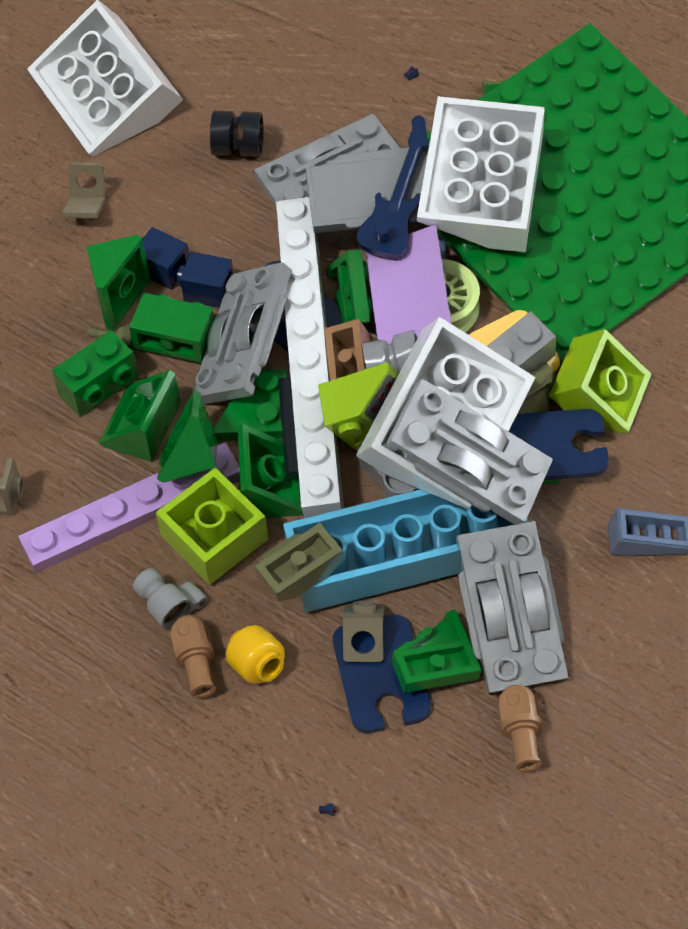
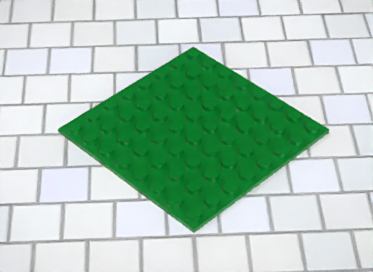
(605, 197)

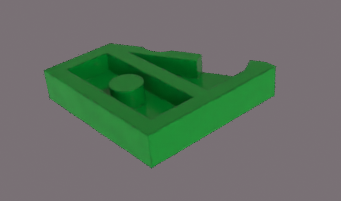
(352, 296)
(256, 411)
(436, 657)

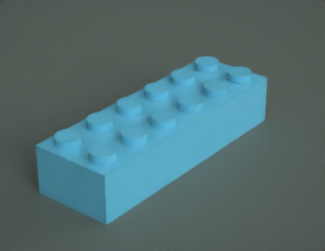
(392, 544)

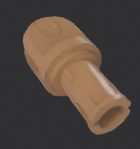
(194, 651)
(521, 723)

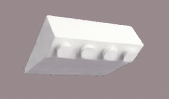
(103, 81)
(482, 171)
(462, 370)

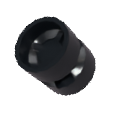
(224, 133)

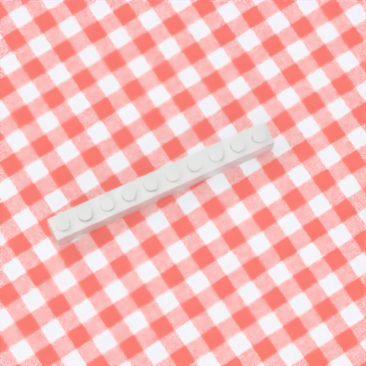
(308, 362)

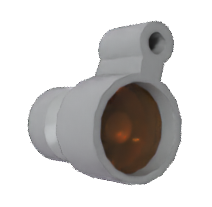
(168, 600)

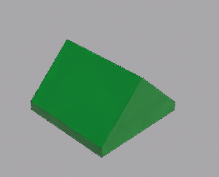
(119, 275)
(143, 416)
(191, 443)
(264, 475)

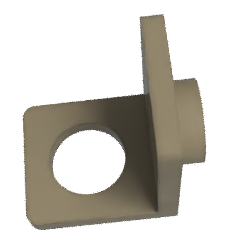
(85, 202)
(10, 487)
(367, 617)

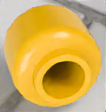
(255, 654)

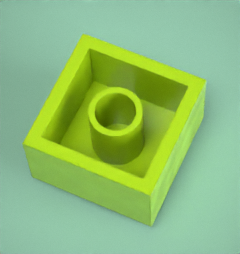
(212, 525)

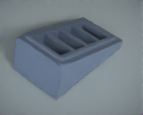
(634, 544)

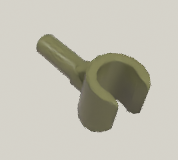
(122, 332)

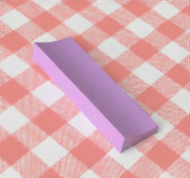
(409, 289)

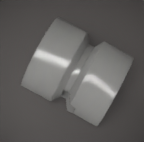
(395, 353)

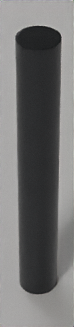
(288, 428)

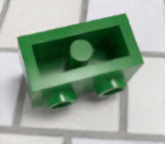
(171, 327)
(95, 373)

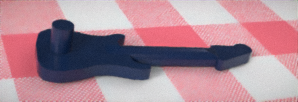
(387, 228)

